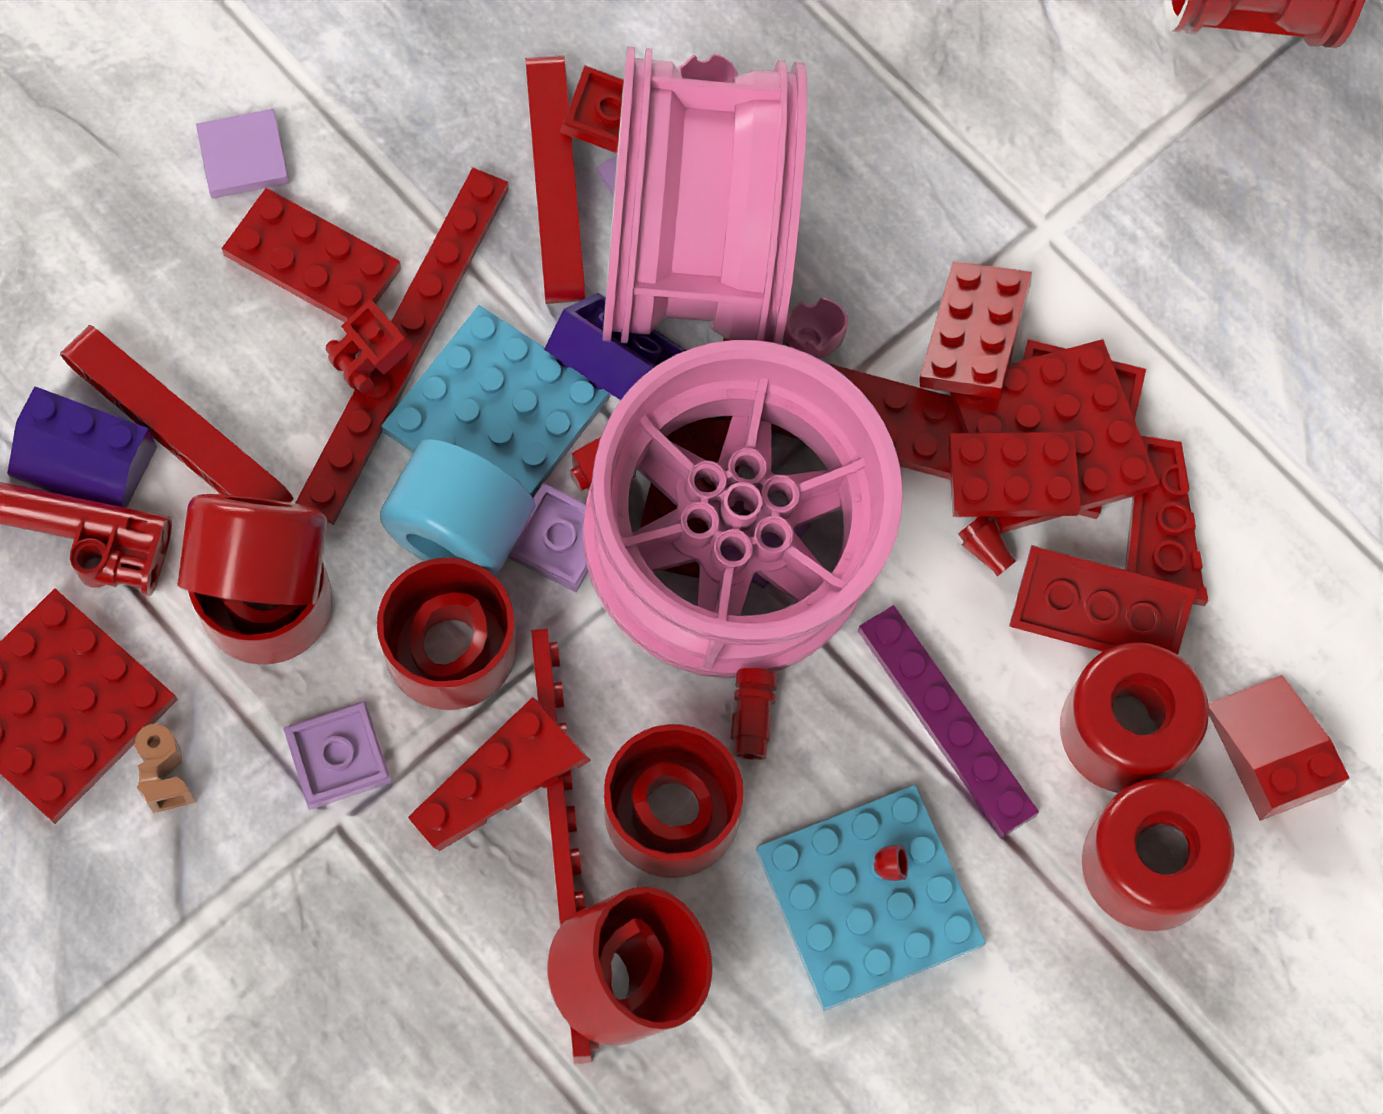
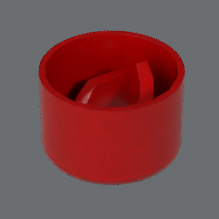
(252, 549)
(444, 592)
(263, 635)
(1172, 698)
(680, 757)
(1127, 886)
(663, 957)

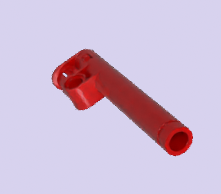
(126, 539)

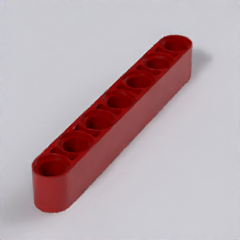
(555, 181)
(169, 418)

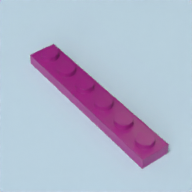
(948, 721)

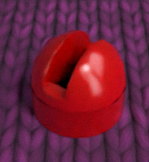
(891, 863)

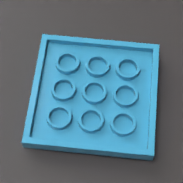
(499, 400)
(851, 922)

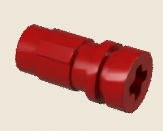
(753, 719)

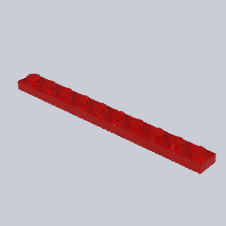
(417, 320)
(561, 816)

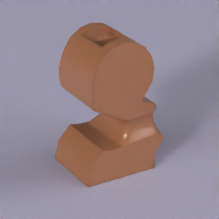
(160, 757)

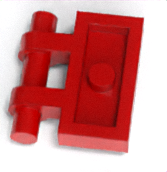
(377, 339)

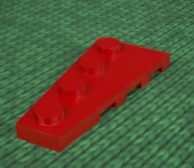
(1162, 523)
(511, 764)

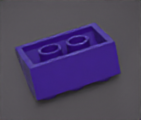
(607, 365)
(78, 450)

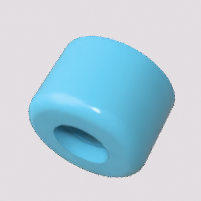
(456, 507)

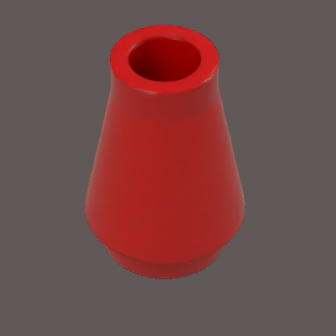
(987, 544)

